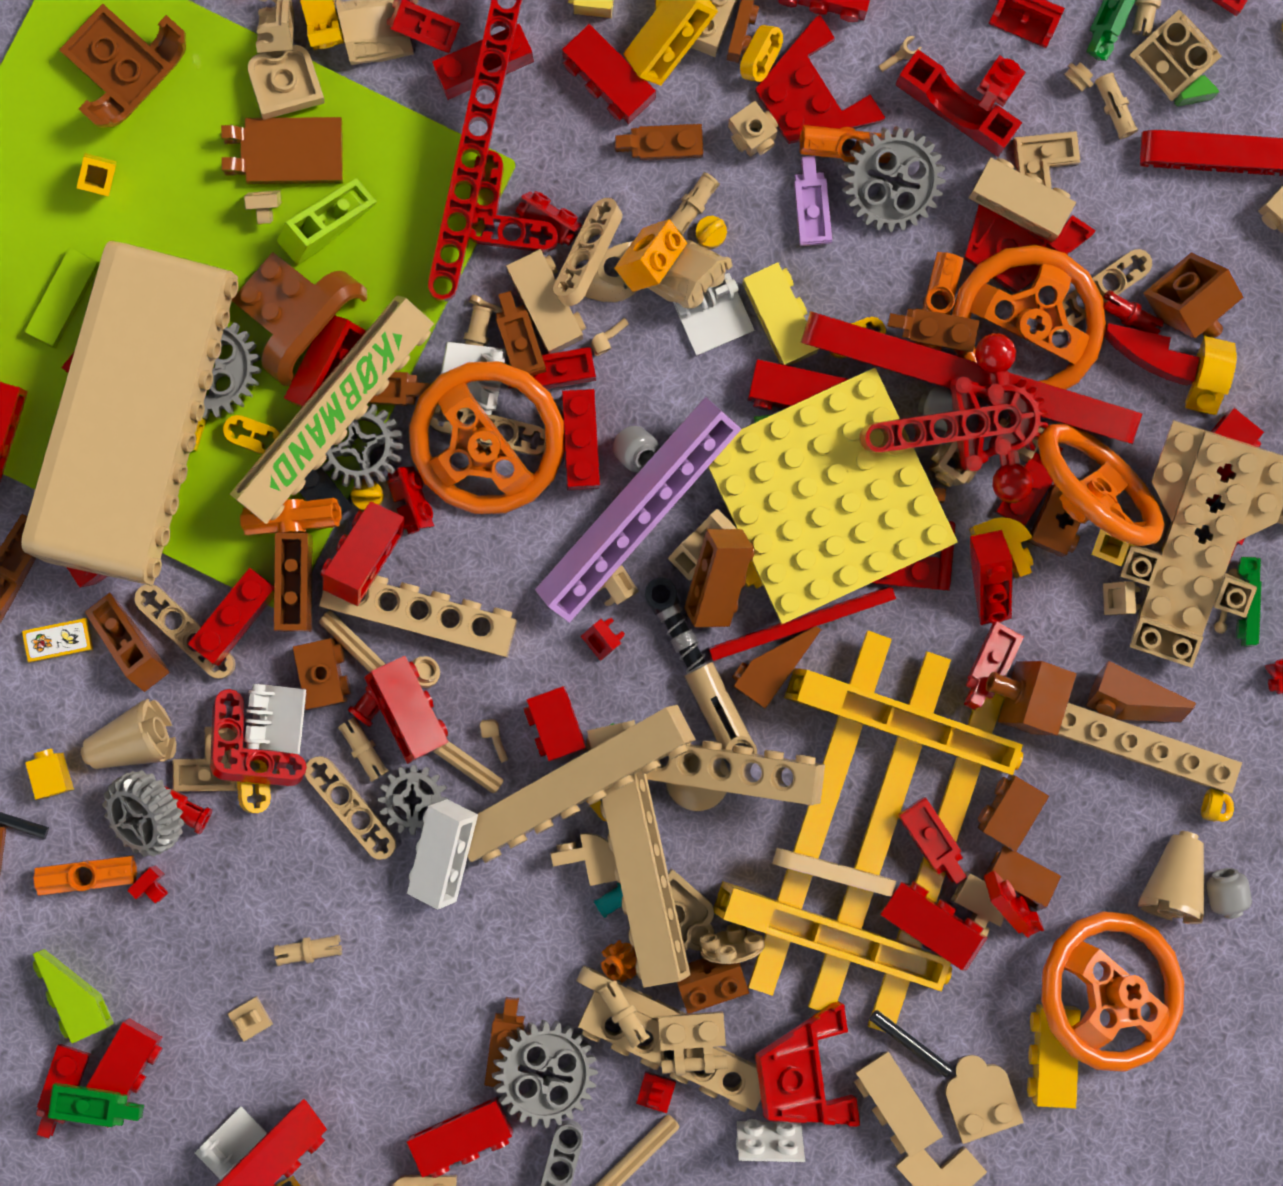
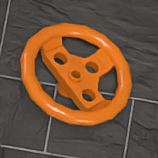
(1055, 271)
(440, 474)
(1096, 494)
(1116, 992)

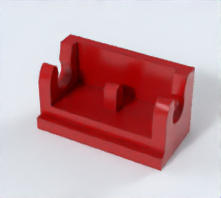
(1028, 19)
(423, 25)

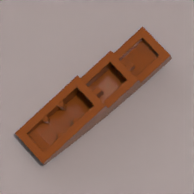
(13, 565)

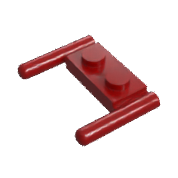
(926, 573)

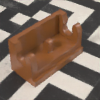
(1027, 877)

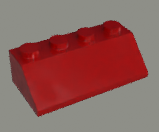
(279, 1149)

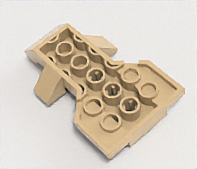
(1190, 573)

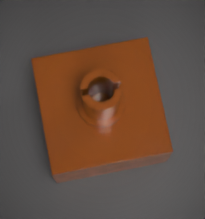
(1194, 296)
(1033, 696)

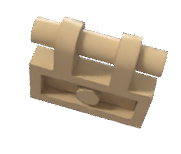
(690, 1032)

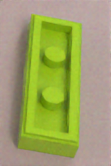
(62, 297)

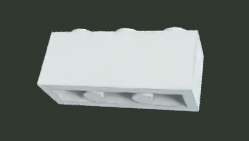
(442, 853)

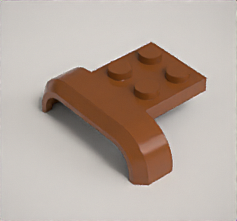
(122, 63)
(293, 310)

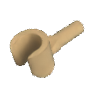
(903, 53)
(600, 342)
(490, 728)

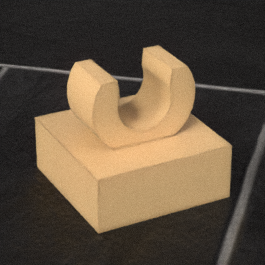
(263, 203)
(620, 587)
(1120, 598)
(250, 1018)

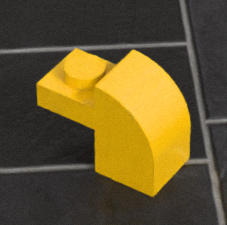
(322, 23)
(1213, 375)
(1015, 534)

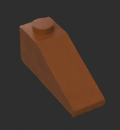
(126, 643)
(769, 671)
(1133, 697)

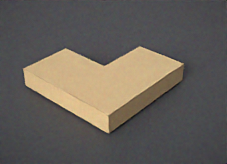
(1040, 152)
(197, 774)
(958, 1171)

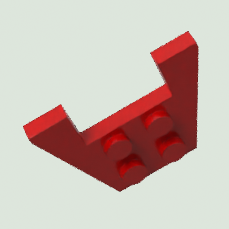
(799, 95)
(995, 233)
(793, 1077)

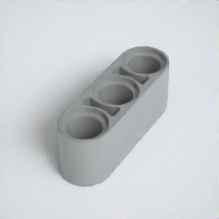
(563, 1152)

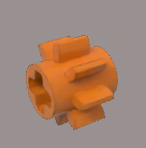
(619, 961)

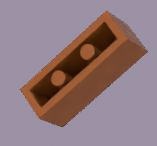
(719, 577)
(293, 582)

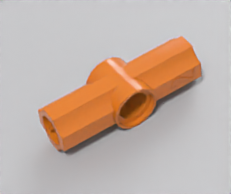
(829, 142)
(943, 282)
(295, 518)
(66, 877)

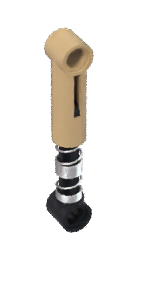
(701, 675)

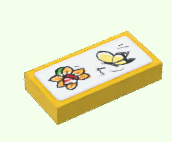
(57, 640)

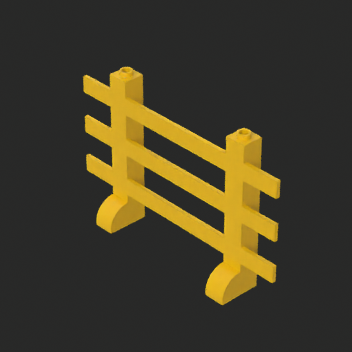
(914, 726)

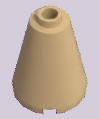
(131, 738)
(1177, 881)

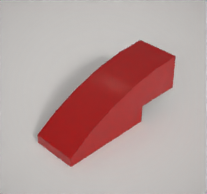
(1153, 353)

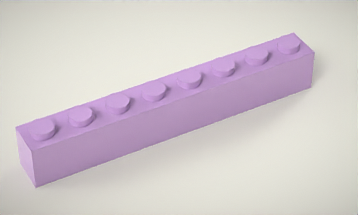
(637, 509)

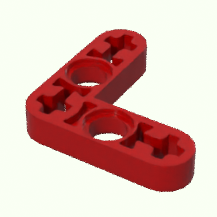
(490, 215)
(241, 757)

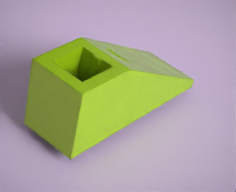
(77, 1002)

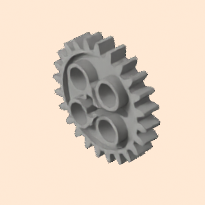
(903, 151)
(238, 368)
(552, 1046)

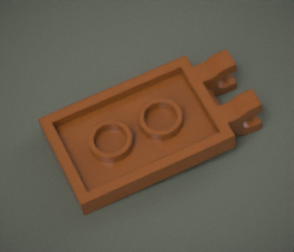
(286, 150)

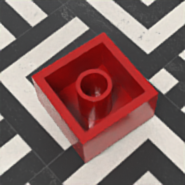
(555, 724)

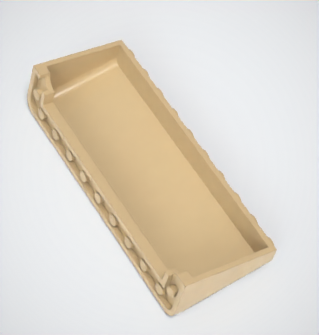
(129, 413)

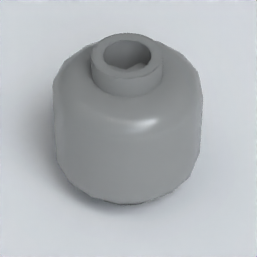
(937, 401)
(634, 447)
(1229, 893)

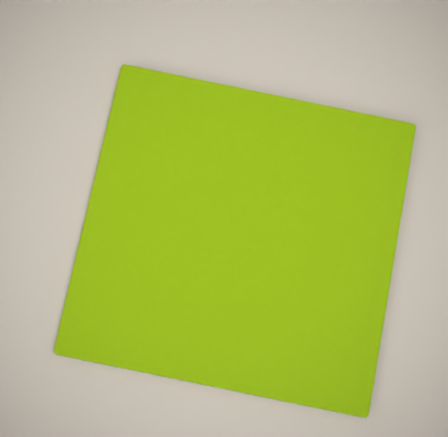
(180, 203)

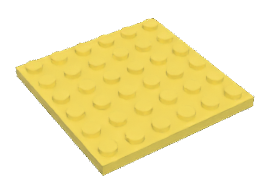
(822, 504)

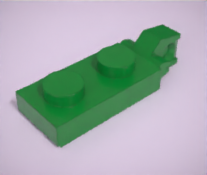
(1107, 27)
(1249, 628)
(92, 1106)

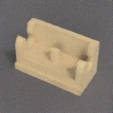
(276, 27)

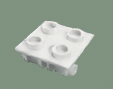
(717, 319)
(484, 392)
(276, 718)
(769, 1141)
(230, 1143)

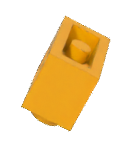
(650, 255)

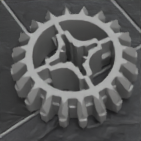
(373, 442)
(143, 813)

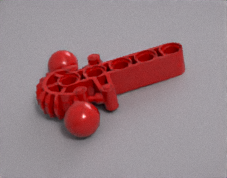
(1012, 480)

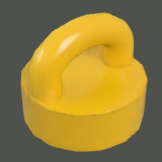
(711, 232)
(363, 496)
(1213, 804)

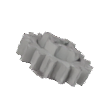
(414, 782)

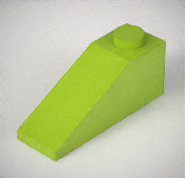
(324, 221)

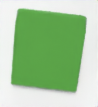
(1199, 91)

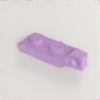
(812, 205)

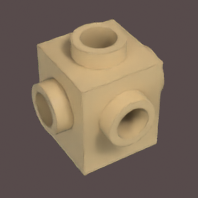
(755, 119)
(946, 474)

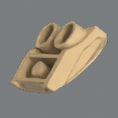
(367, 32)
(1168, 55)
(692, 275)

